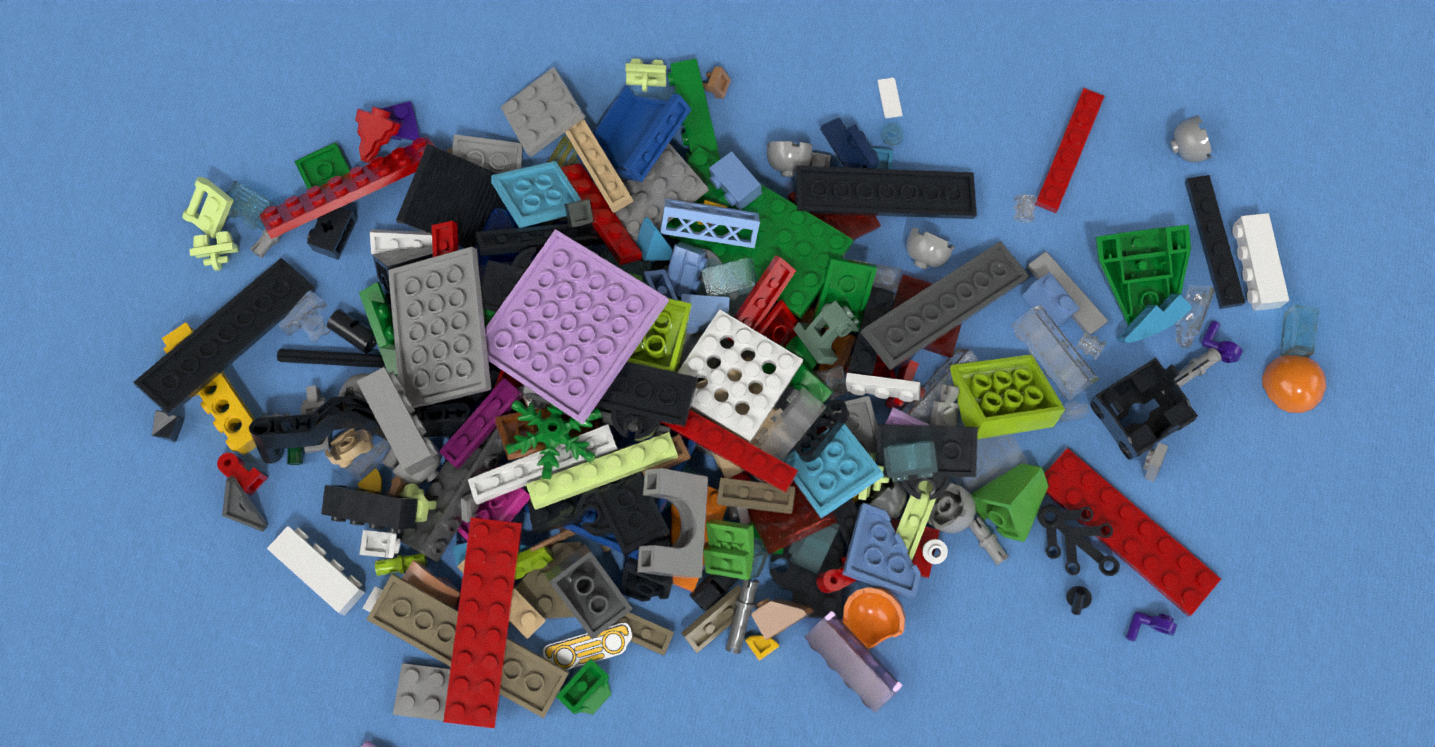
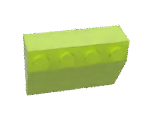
(665, 339)
(1005, 396)

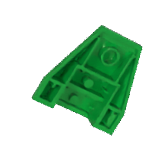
(1144, 266)

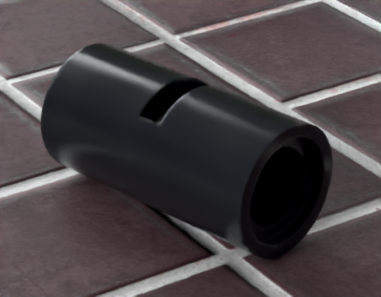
(352, 331)
(711, 590)

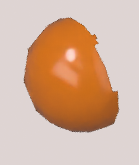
(1294, 383)
(874, 615)

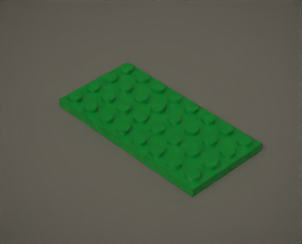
(782, 232)

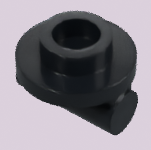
(1078, 598)

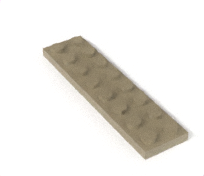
(432, 627)

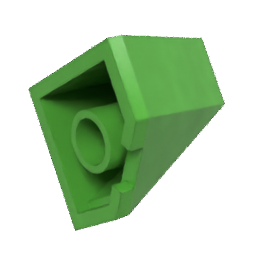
(1012, 500)

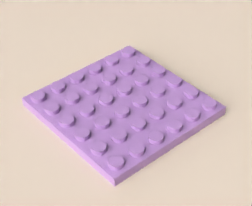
(571, 325)

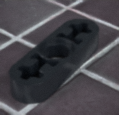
(821, 441)

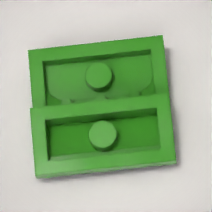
(729, 549)

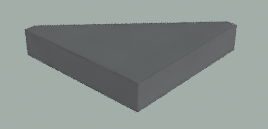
(239, 507)

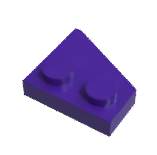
(405, 115)

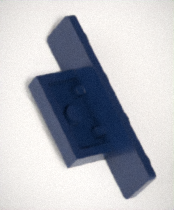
(849, 145)

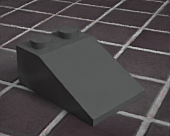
(588, 591)

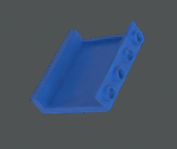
(638, 131)

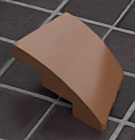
(436, 586)

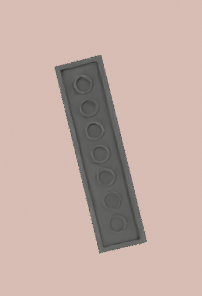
(944, 305)

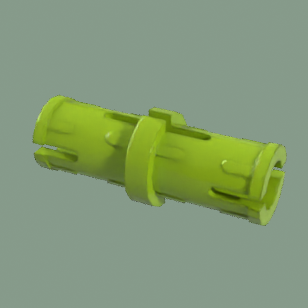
(398, 564)

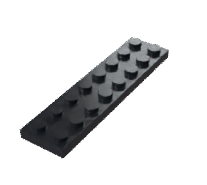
(885, 192)
(223, 337)

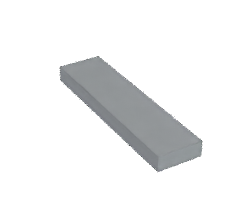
(1088, 316)

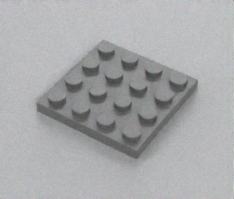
(667, 179)

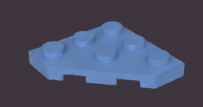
(880, 554)

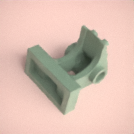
(840, 325)

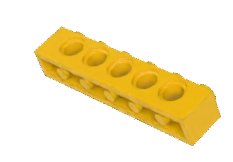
(213, 403)

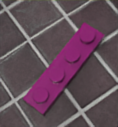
(480, 423)

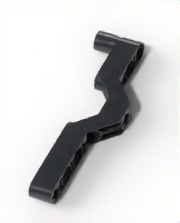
(344, 412)

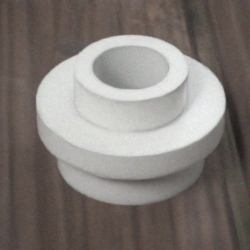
(932, 544)

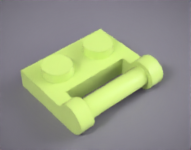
(214, 210)

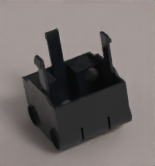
(1141, 387)

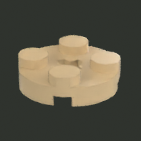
(349, 446)

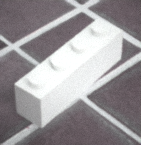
(1260, 262)
(316, 570)

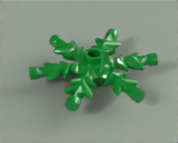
(551, 438)

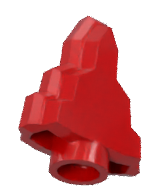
(374, 130)

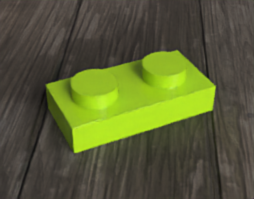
(532, 560)

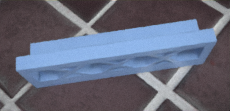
(710, 214)

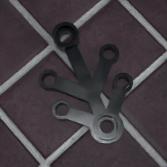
(1074, 537)

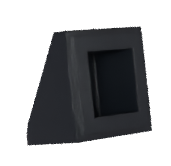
(167, 427)

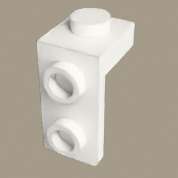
(379, 544)

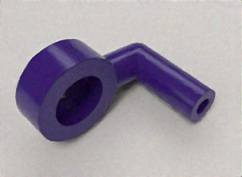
(1228, 350)
(1160, 623)

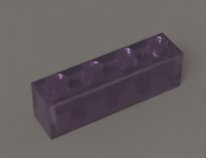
(853, 662)

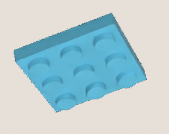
(535, 193)
(836, 474)

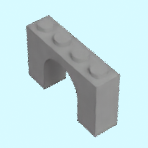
(689, 496)

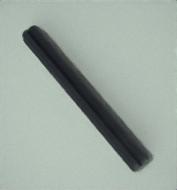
(330, 358)

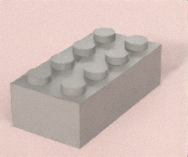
(396, 421)

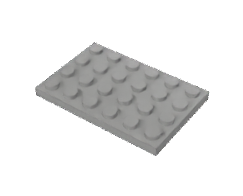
(439, 328)

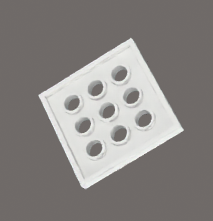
(765, 351)

